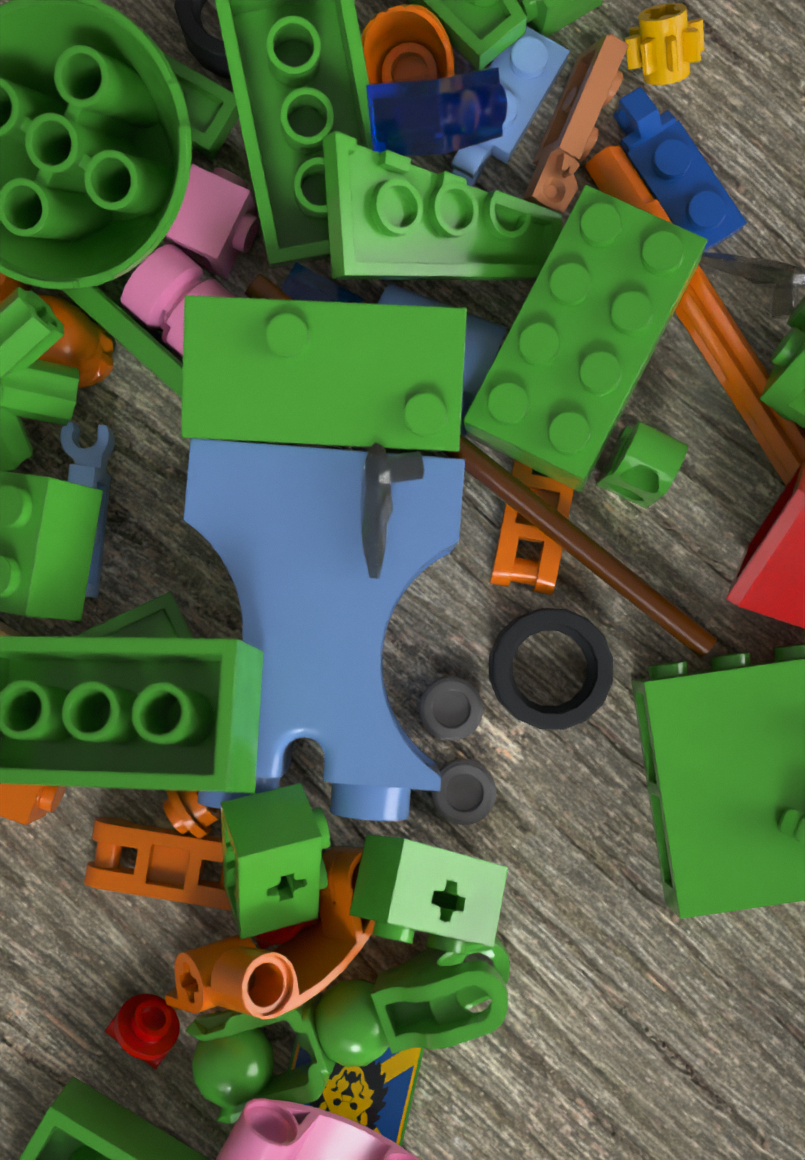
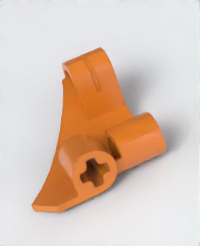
(276, 981)

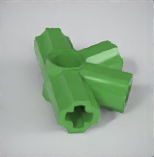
(27, 384)

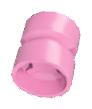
(158, 292)

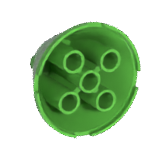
(86, 143)

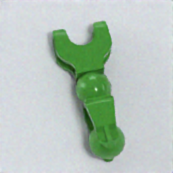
(351, 1025)

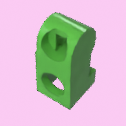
(642, 464)

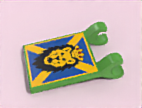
(370, 1094)

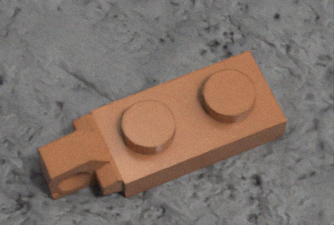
(572, 125)

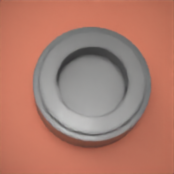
(451, 708)
(465, 792)

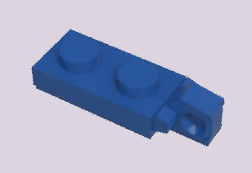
(676, 170)

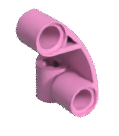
(302, 1132)

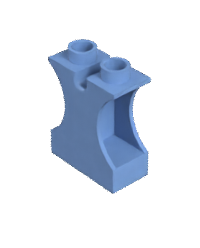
(298, 563)

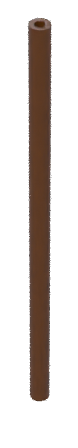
(559, 528)

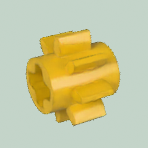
(664, 43)

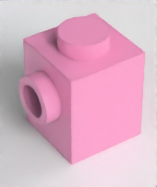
(215, 220)

